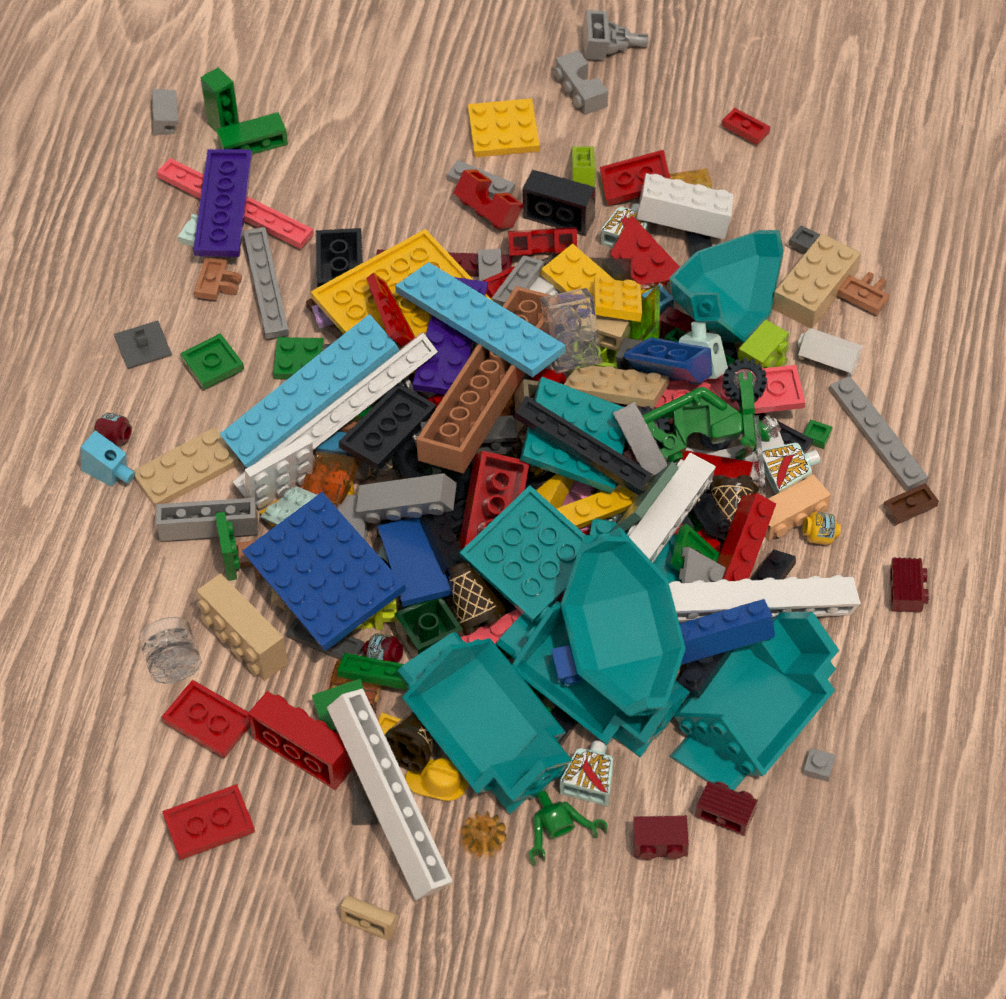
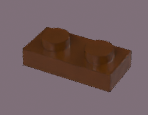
(910, 503)

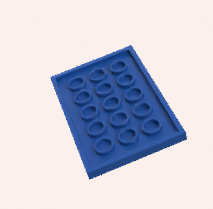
(324, 571)

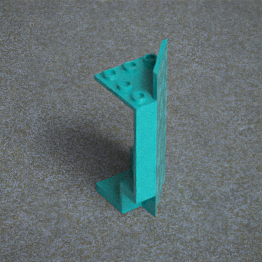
(531, 649)
(758, 702)
(485, 718)

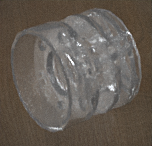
(170, 650)

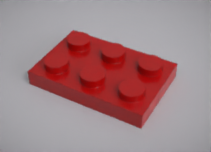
(626, 178)
(207, 718)
(208, 821)

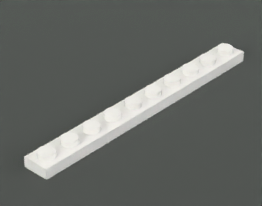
(358, 397)

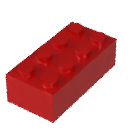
(492, 487)
(300, 739)

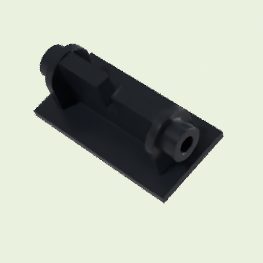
(714, 522)

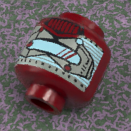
(114, 428)
(384, 648)

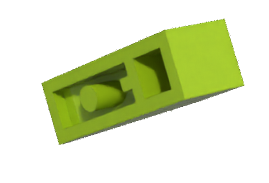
(583, 165)

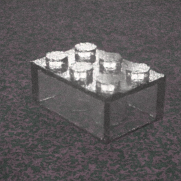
(573, 322)

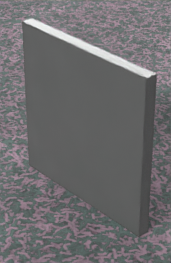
(143, 344)

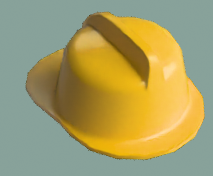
(438, 780)

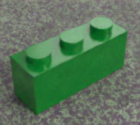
(219, 99)
(254, 134)

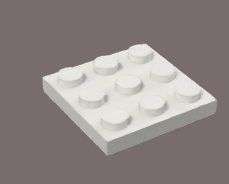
(279, 472)

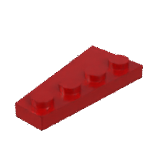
(390, 312)

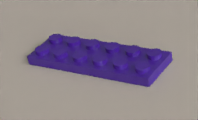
(223, 203)
(453, 350)

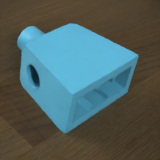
(105, 460)

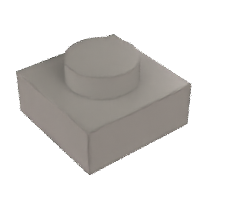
(819, 764)

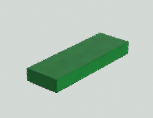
(371, 671)

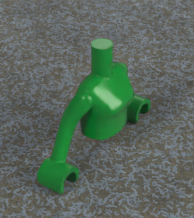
(558, 822)

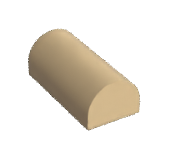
(368, 917)

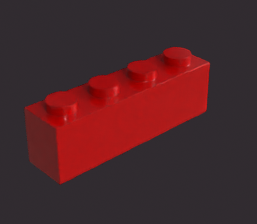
(745, 536)

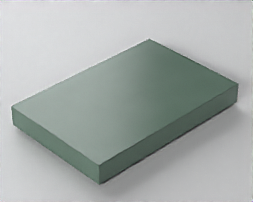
(647, 498)

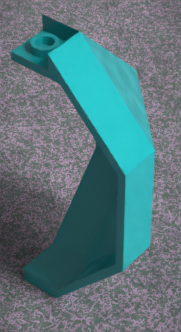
(731, 284)
(623, 624)

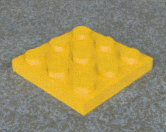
(503, 127)

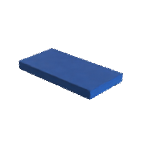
(413, 561)

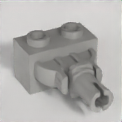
(606, 37)

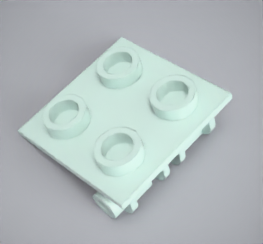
(288, 504)

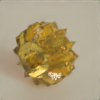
(473, 835)

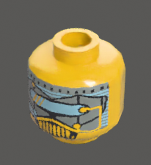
(821, 528)

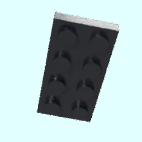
(387, 426)

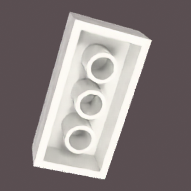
(685, 206)

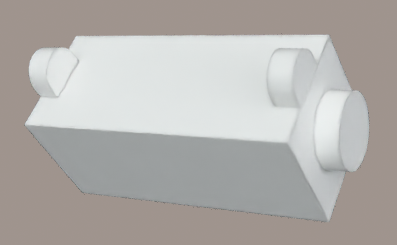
(829, 350)

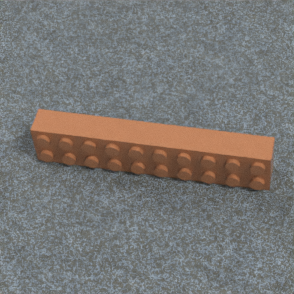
(476, 396)

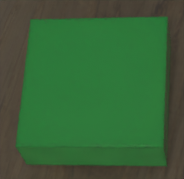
(819, 433)

